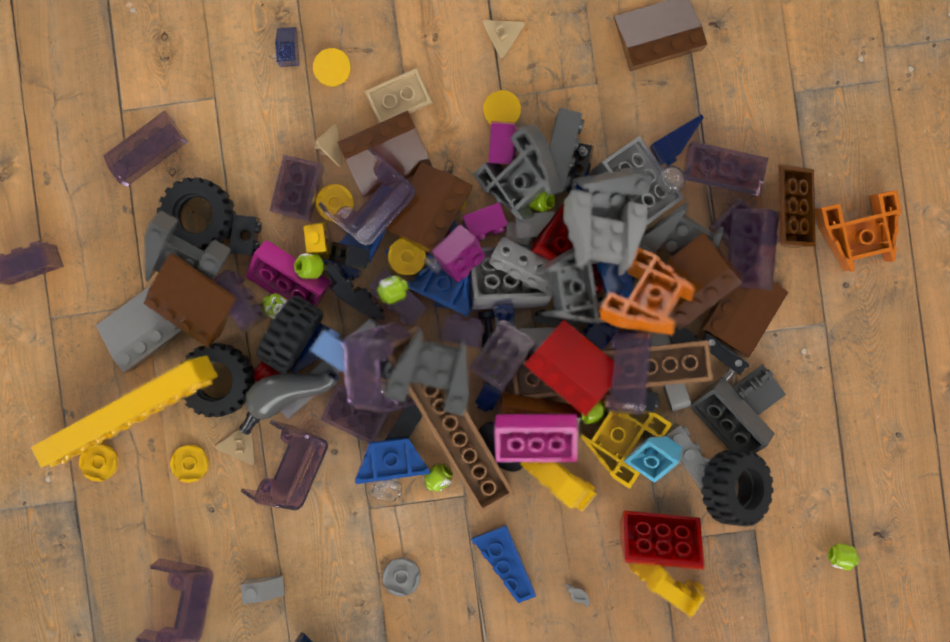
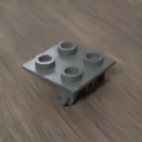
(759, 389)

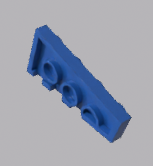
(503, 555)

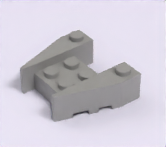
(601, 237)

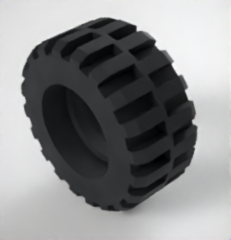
(218, 198)
(289, 334)
(241, 375)
(753, 492)

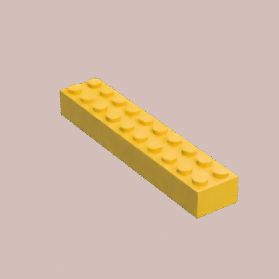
(125, 412)

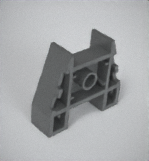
(525, 176)
(610, 190)
(675, 233)
(162, 242)
(572, 289)
(433, 366)

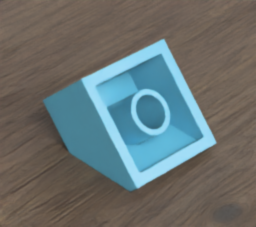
(655, 457)

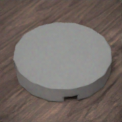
(401, 576)

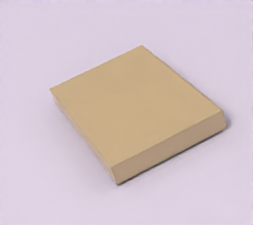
(398, 96)

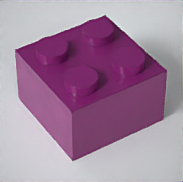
(501, 146)
(486, 221)
(459, 253)

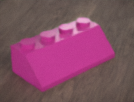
(275, 272)
(536, 438)

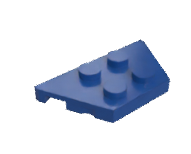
(443, 289)
(389, 461)

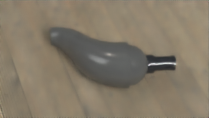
(279, 390)

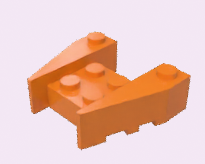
(862, 235)
(651, 299)

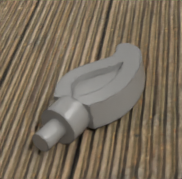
(578, 594)

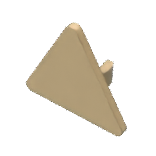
(503, 34)
(329, 145)
(239, 447)

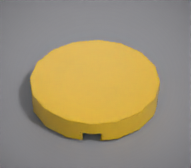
(332, 67)
(502, 107)
(334, 197)
(405, 258)
(99, 462)
(189, 463)

